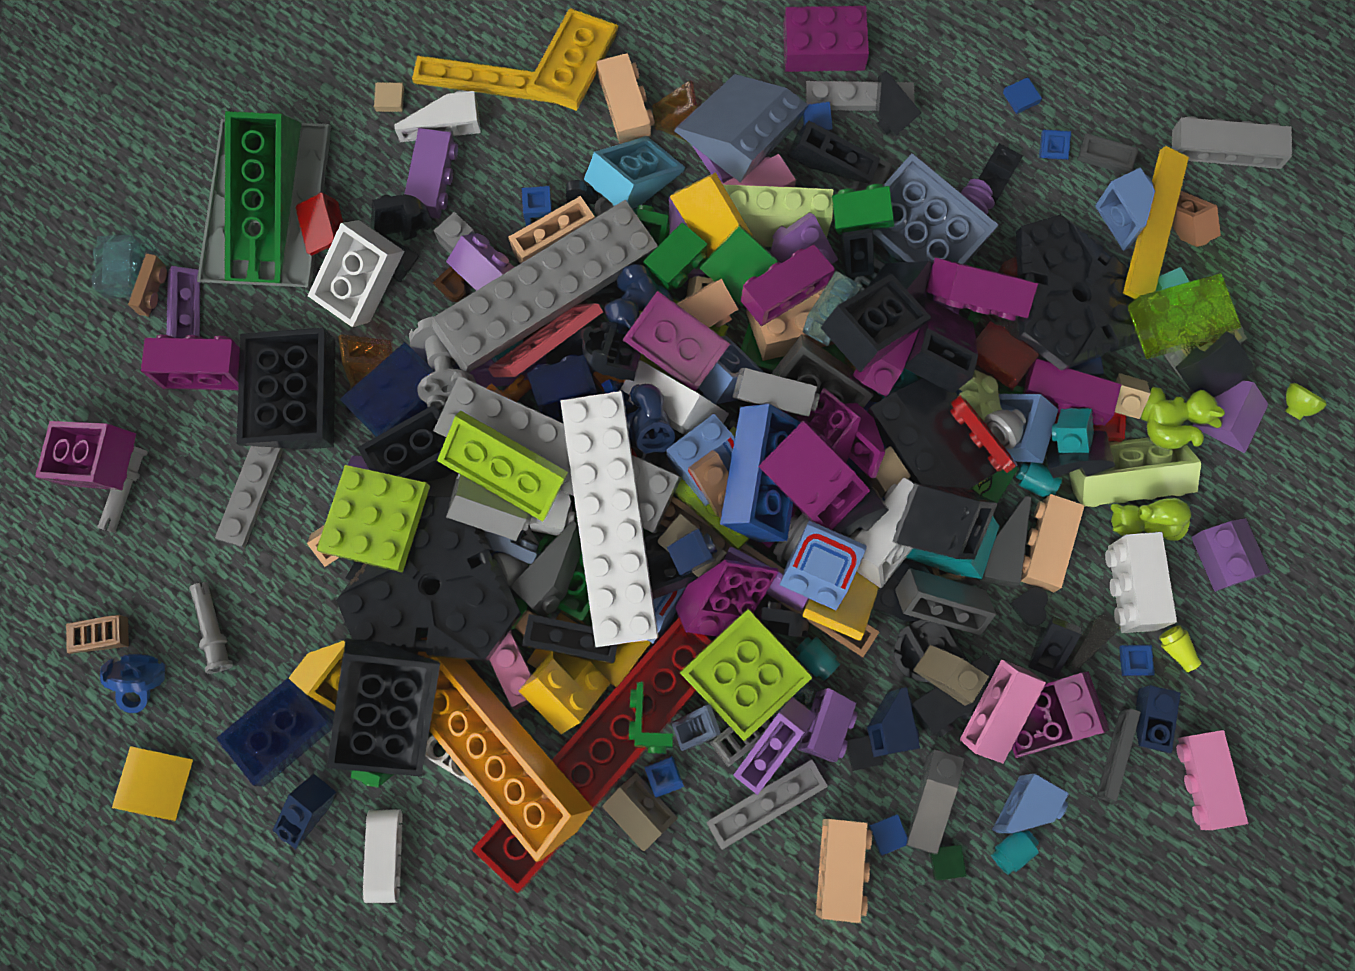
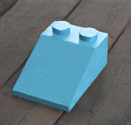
(632, 171)

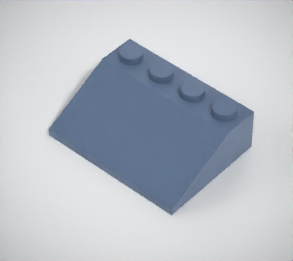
(742, 123)
(931, 218)

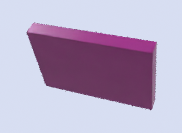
(676, 341)

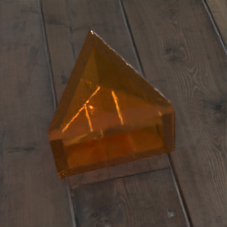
(674, 109)
(362, 355)

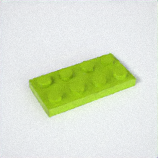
(502, 466)

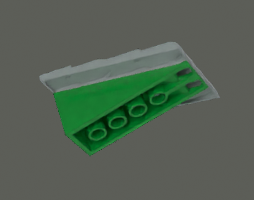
(258, 178)

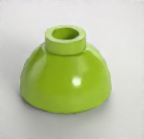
(1302, 402)

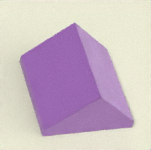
(1243, 412)

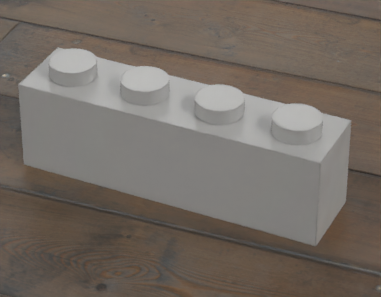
(1233, 142)

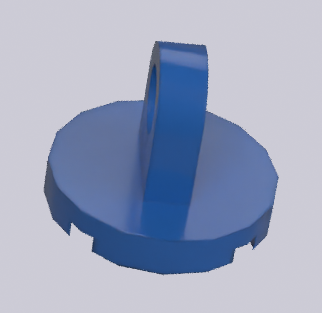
(132, 674)

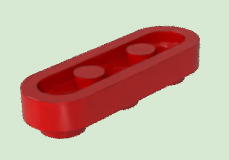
(982, 435)

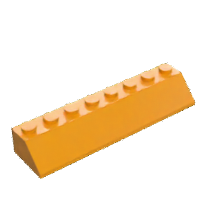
(504, 761)

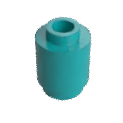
(1037, 479)
(817, 658)
(1015, 851)

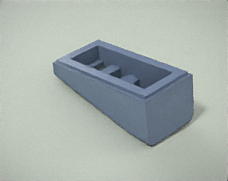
(696, 728)

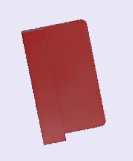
(319, 222)

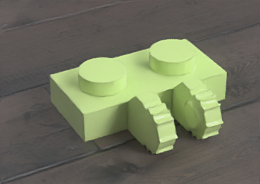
(982, 394)

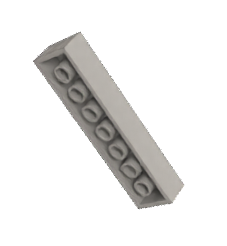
(543, 287)
(548, 440)

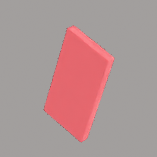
(544, 340)

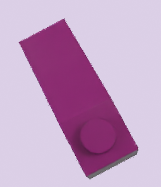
(885, 372)
(867, 446)

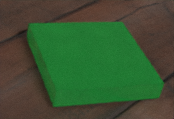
(737, 261)

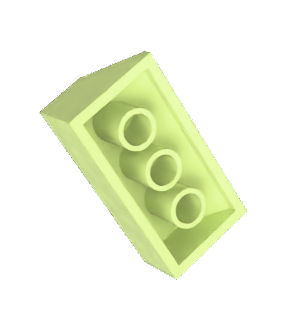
(771, 207)
(1139, 473)

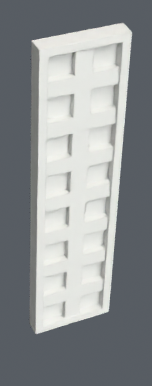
(609, 519)

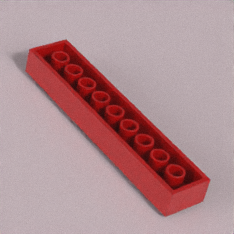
(601, 748)

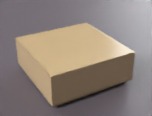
(389, 97)

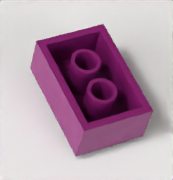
(825, 38)
(980, 289)
(191, 362)
(86, 455)

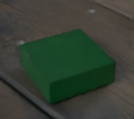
(948, 863)

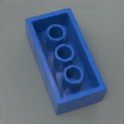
(752, 500)

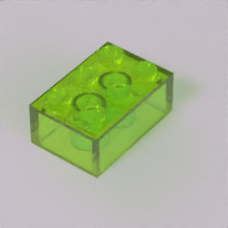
(1183, 316)

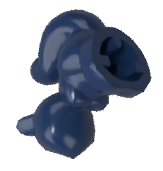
(639, 290)
(649, 424)

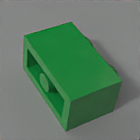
(863, 209)
(676, 257)

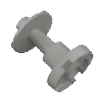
(437, 385)

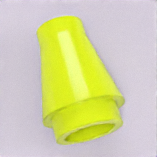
(1180, 647)

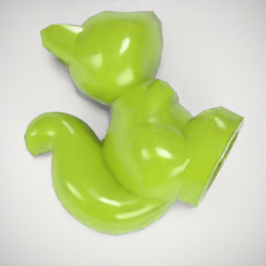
(1166, 418)
(1166, 516)

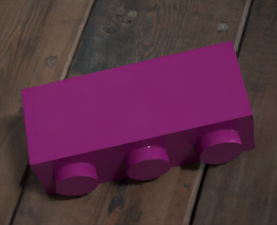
(786, 284)
(1073, 390)

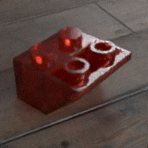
(1003, 355)

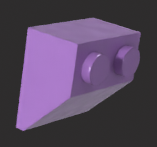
(1230, 554)
(828, 730)

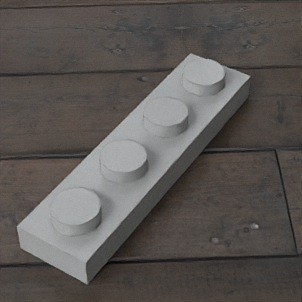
(848, 94)
(248, 495)
(767, 805)

